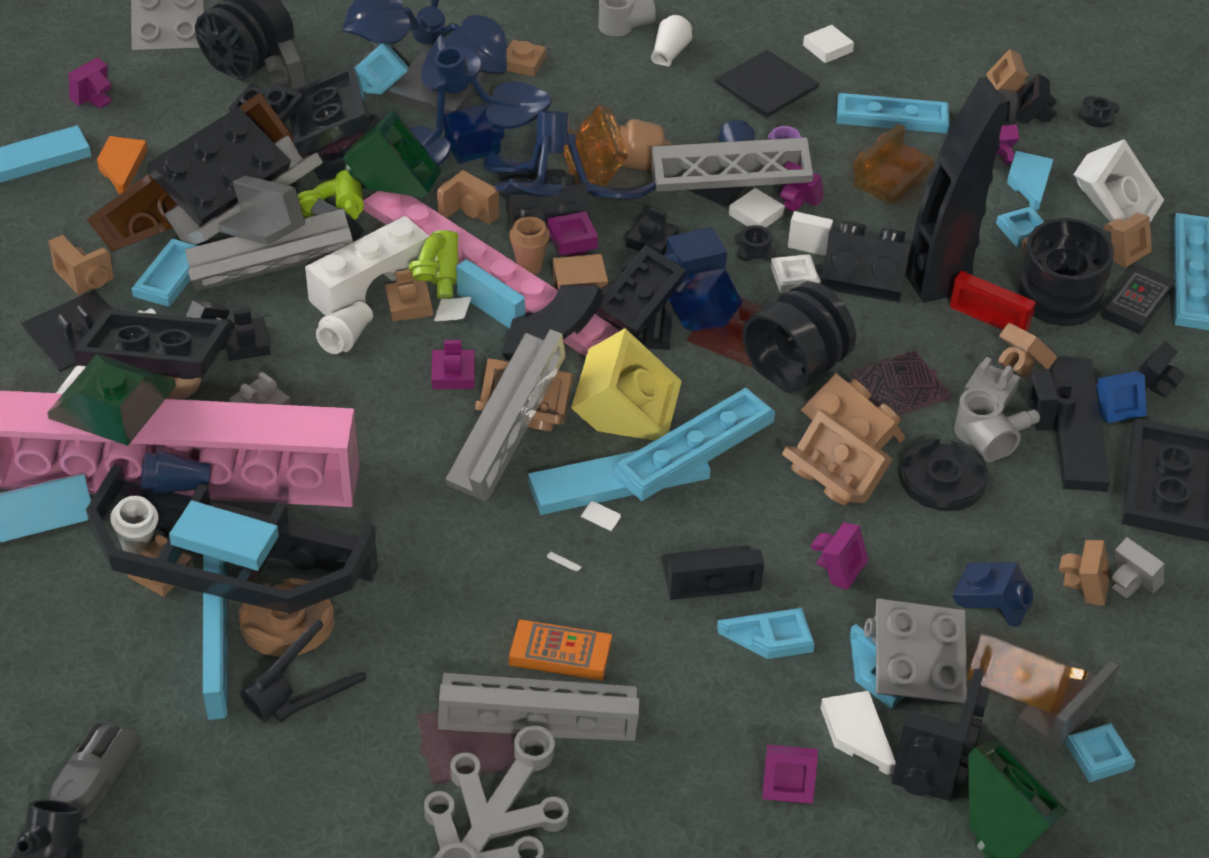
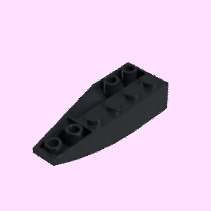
(957, 196)

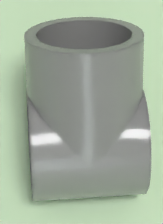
(621, 16)
(986, 427)

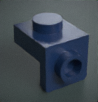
(995, 587)

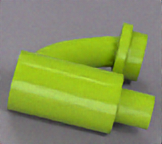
(344, 188)
(438, 262)

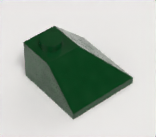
(392, 160)
(111, 399)
(1007, 802)

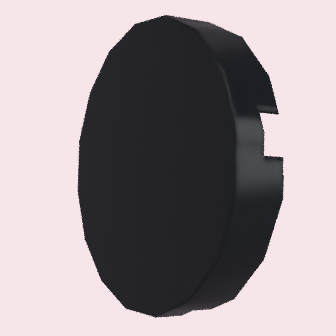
(944, 487)

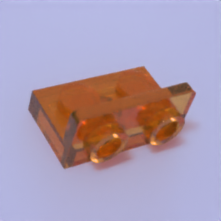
(598, 146)
(890, 167)

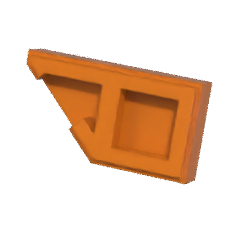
(121, 160)

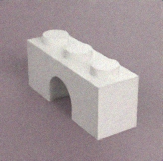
(347, 273)

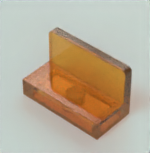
(1023, 673)

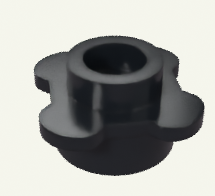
(1098, 111)
(755, 243)

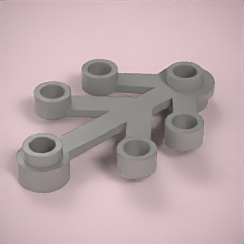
(493, 818)

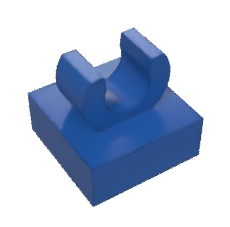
(1121, 396)

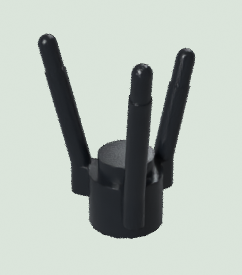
(270, 691)

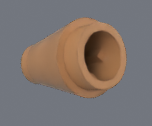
(529, 243)

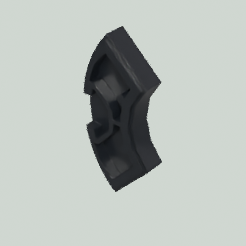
(564, 314)

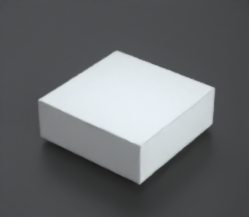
(828, 43)
(756, 209)
(809, 233)
(793, 270)

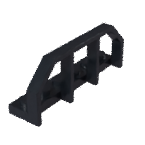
(298, 543)

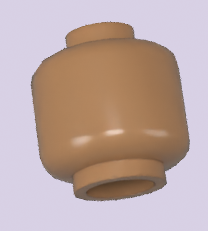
(638, 140)

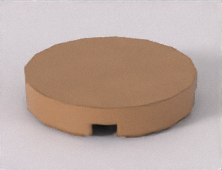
(276, 631)

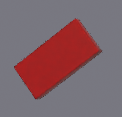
(991, 302)

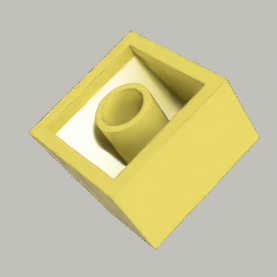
(626, 389)

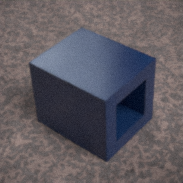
(697, 251)

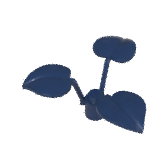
(389, 23)
(451, 69)
(551, 138)

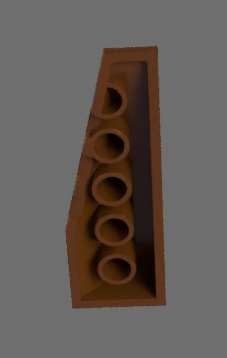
(142, 207)

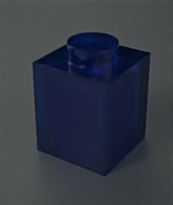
(471, 134)
(706, 300)

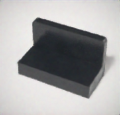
(713, 572)

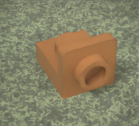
(470, 195)
(80, 270)

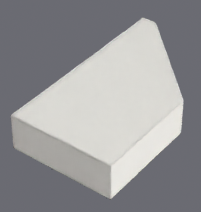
(857, 729)

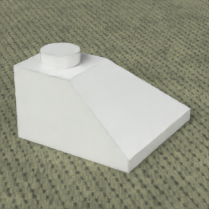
(1118, 183)

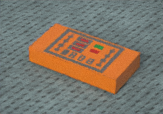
(560, 650)

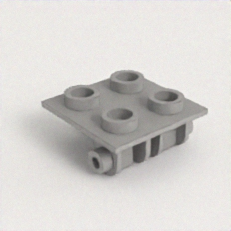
(165, 23)
(919, 651)

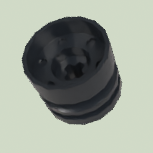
(242, 34)
(1066, 271)
(799, 336)

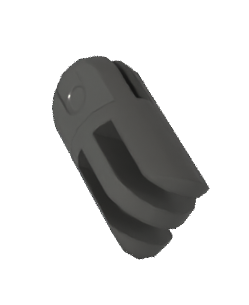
(95, 767)

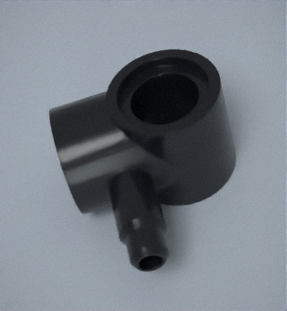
(50, 831)

